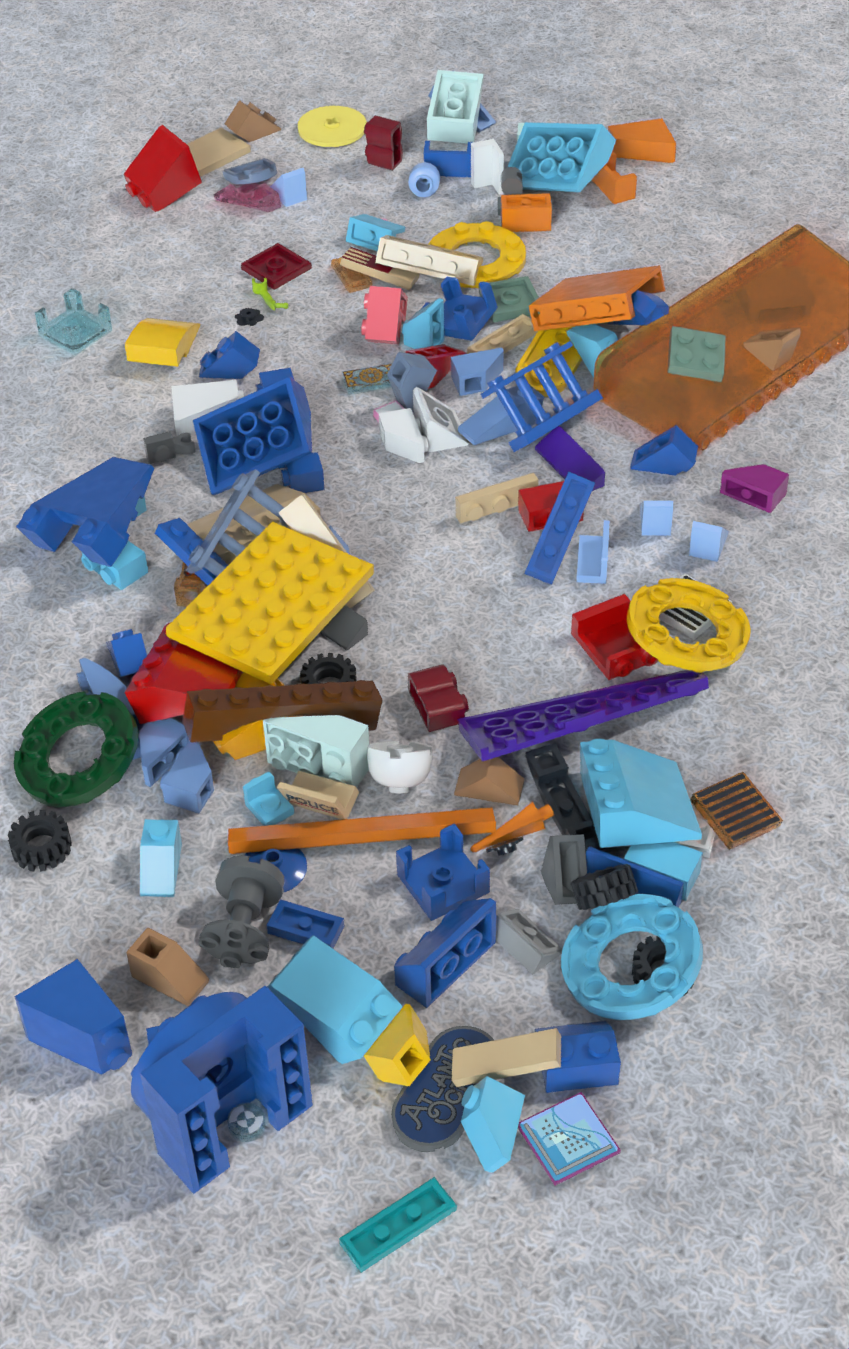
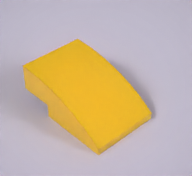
(160, 341)

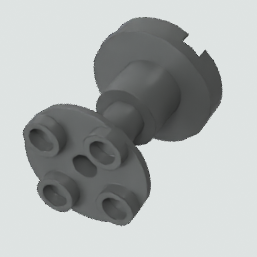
(247, 889)

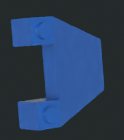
(98, 502)

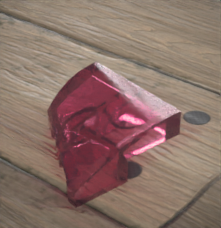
(251, 196)

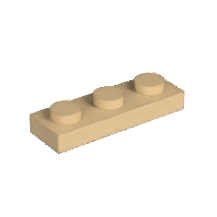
(492, 498)

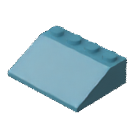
(561, 155)
(635, 795)

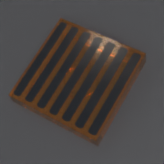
(736, 810)

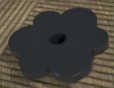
(249, 316)
(505, 847)

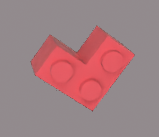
(385, 314)

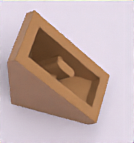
(774, 346)
(490, 781)

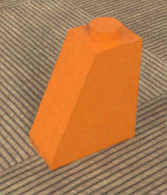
(644, 141)

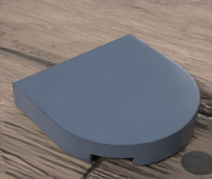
(251, 172)

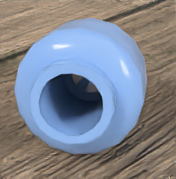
(424, 179)

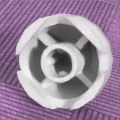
(399, 764)

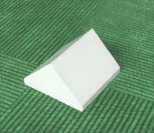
(437, 422)

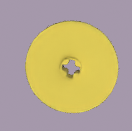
(331, 126)

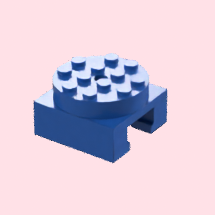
(210, 1061)

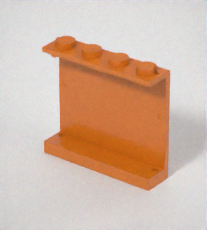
(594, 298)

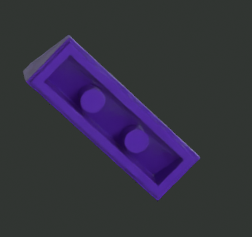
(568, 456)

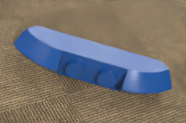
(647, 309)

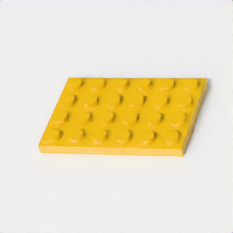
(270, 602)

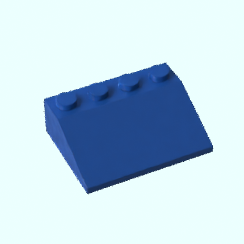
(255, 433)

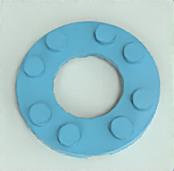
(667, 983)

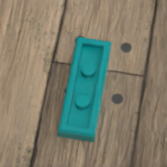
(397, 1224)

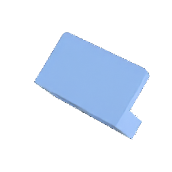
(593, 557)

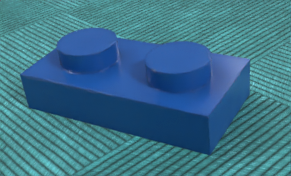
(300, 923)

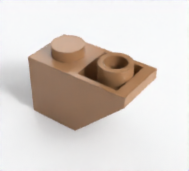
(250, 123)
(165, 967)

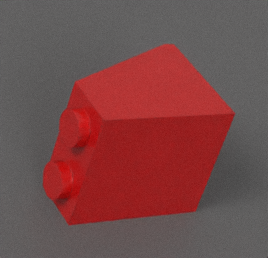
(162, 171)

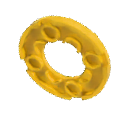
(510, 246)
(717, 653)

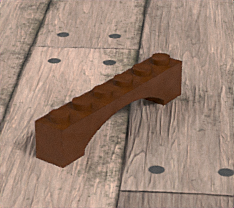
(217, 712)

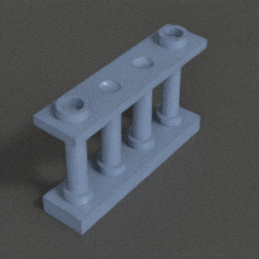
(243, 486)

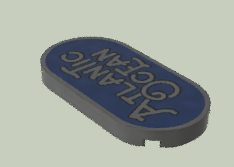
(430, 1109)

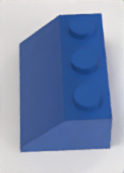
(447, 951)

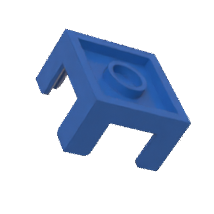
(465, 313)
(443, 876)

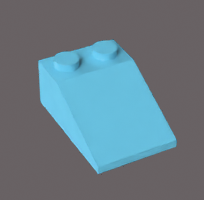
(335, 1000)

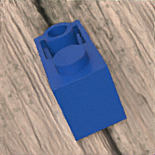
(231, 358)
(127, 652)

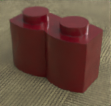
(383, 142)
(437, 697)

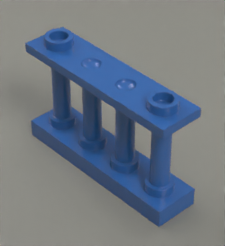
(544, 420)

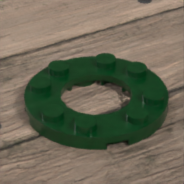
(62, 715)

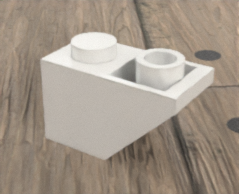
(402, 434)

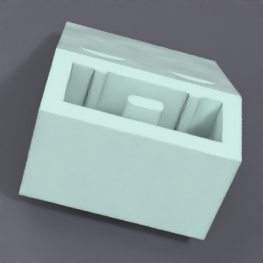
(319, 746)

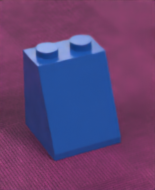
(75, 1019)

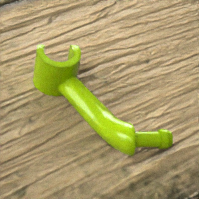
(261, 289)

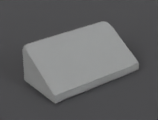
(525, 940)

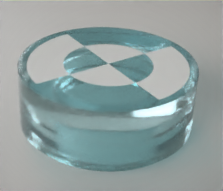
(246, 1122)

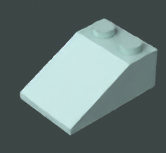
(454, 107)

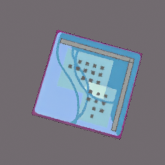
(568, 1138)

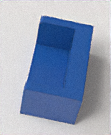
(449, 162)

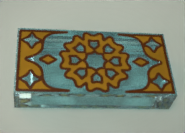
(367, 379)

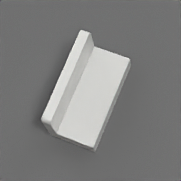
(486, 164)

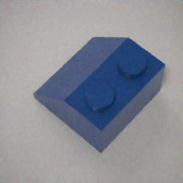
(587, 1058)

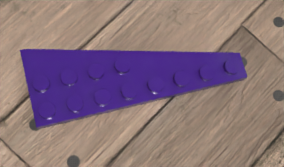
(533, 723)

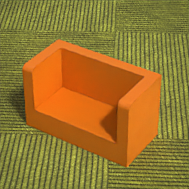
(613, 185)
(526, 212)

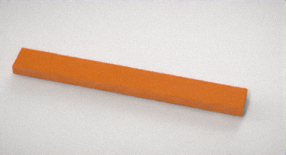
(359, 830)

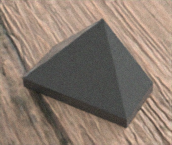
(563, 863)

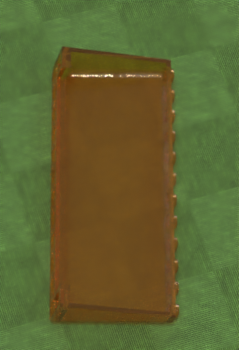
(777, 287)

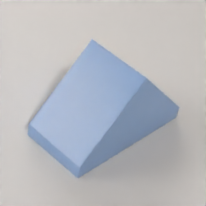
(291, 187)
(656, 517)
(707, 541)

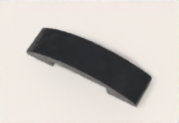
(557, 790)

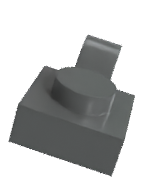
(164, 446)

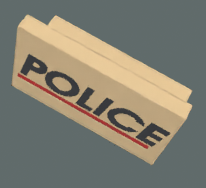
(320, 795)

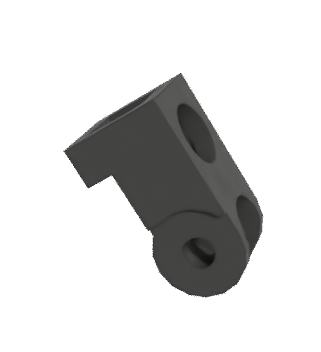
(510, 183)

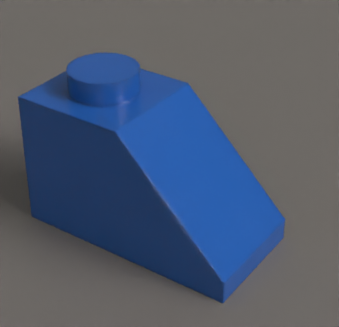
(666, 453)

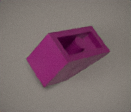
(755, 485)

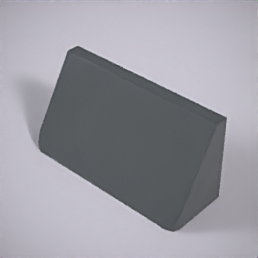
(346, 628)

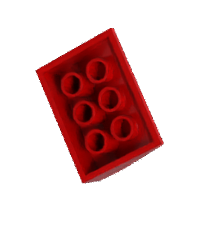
(168, 673)

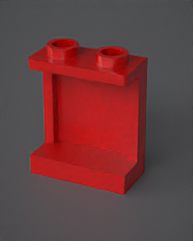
(607, 639)

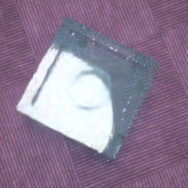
(75, 327)

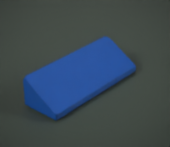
(646, 880)

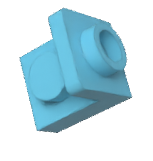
(266, 801)

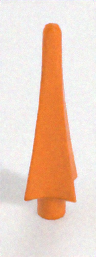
(524, 823)

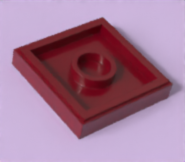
(276, 265)

